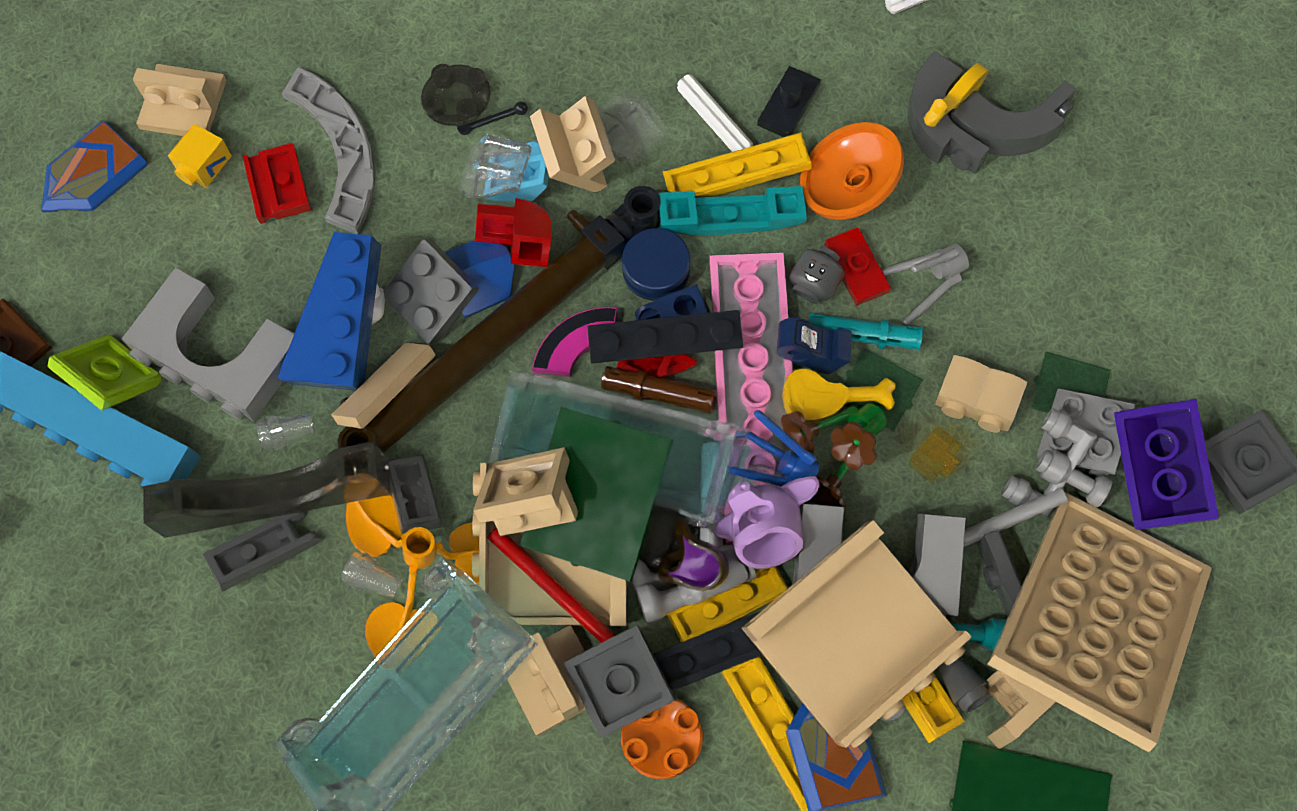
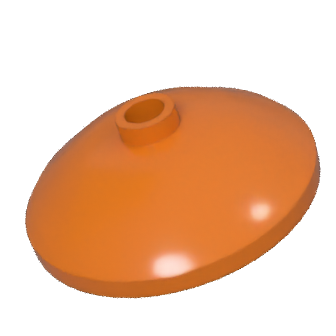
(852, 171)

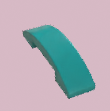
(732, 214)

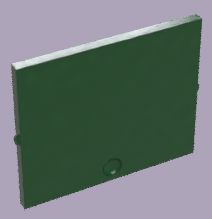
(614, 485)
(1016, 782)

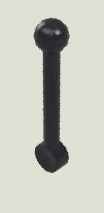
(520, 108)

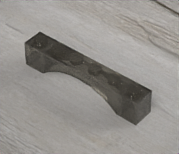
(201, 505)

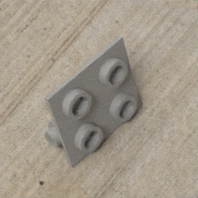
(1098, 417)

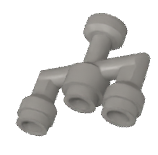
(1058, 467)

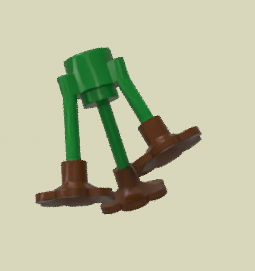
(852, 444)

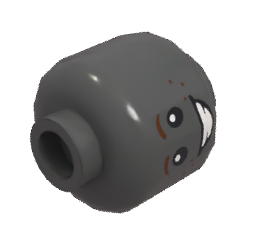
(816, 275)

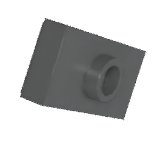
(413, 494)
(999, 570)

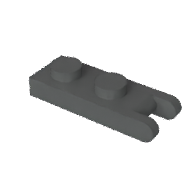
(258, 550)

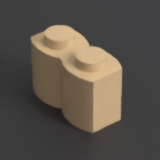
(980, 394)

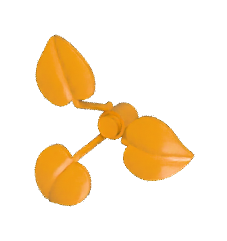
(373, 530)

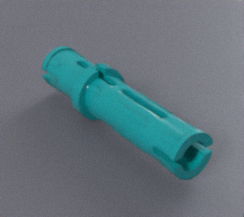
(873, 332)

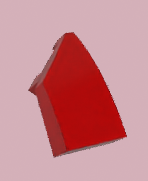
(659, 367)

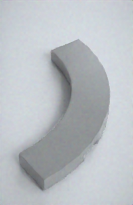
(350, 144)

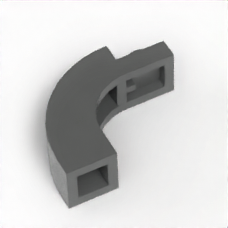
(934, 82)
(1014, 132)

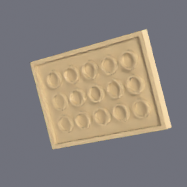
(1103, 621)

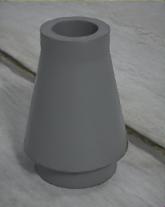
(964, 685)

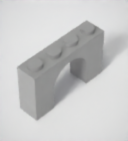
(162, 338)
(935, 561)

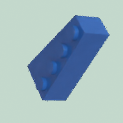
(337, 319)

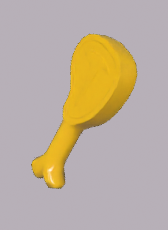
(967, 84)
(821, 399)

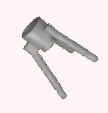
(943, 263)

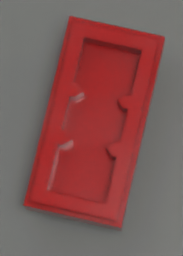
(862, 273)

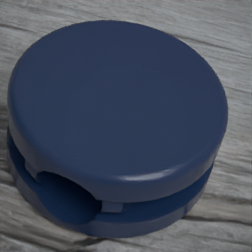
(655, 263)

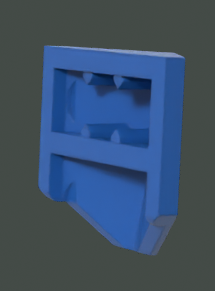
(489, 269)

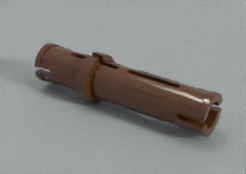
(643, 387)

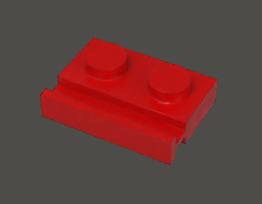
(276, 183)

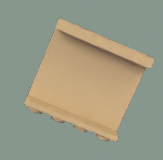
(855, 637)

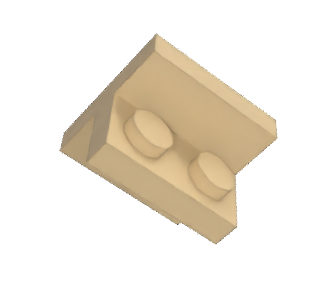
(178, 98)
(574, 145)
(527, 493)
(544, 683)
(1020, 702)

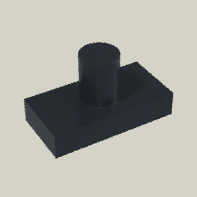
(788, 102)

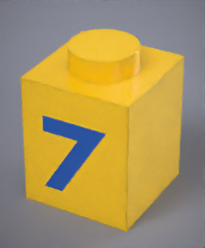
(199, 156)

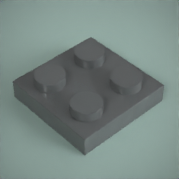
(430, 291)
(1251, 462)
(619, 681)

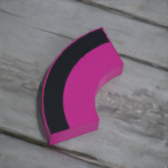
(569, 341)

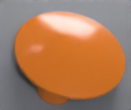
(663, 741)

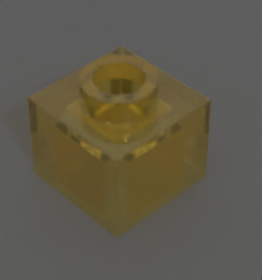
(936, 455)

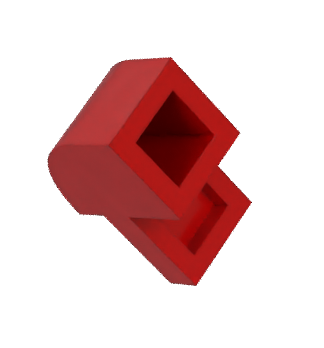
(522, 226)

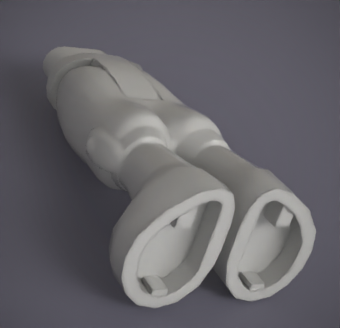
(661, 598)

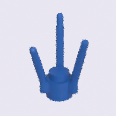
(792, 464)

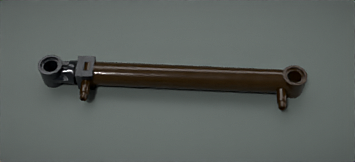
(598, 248)

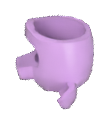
(766, 521)

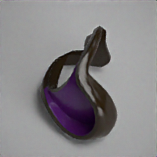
(701, 563)

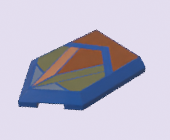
(90, 171)
(828, 772)

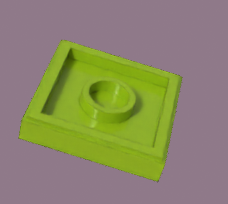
(104, 371)

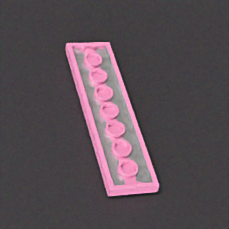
(754, 374)

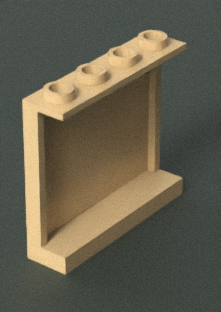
(524, 598)

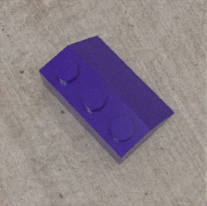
(1166, 465)

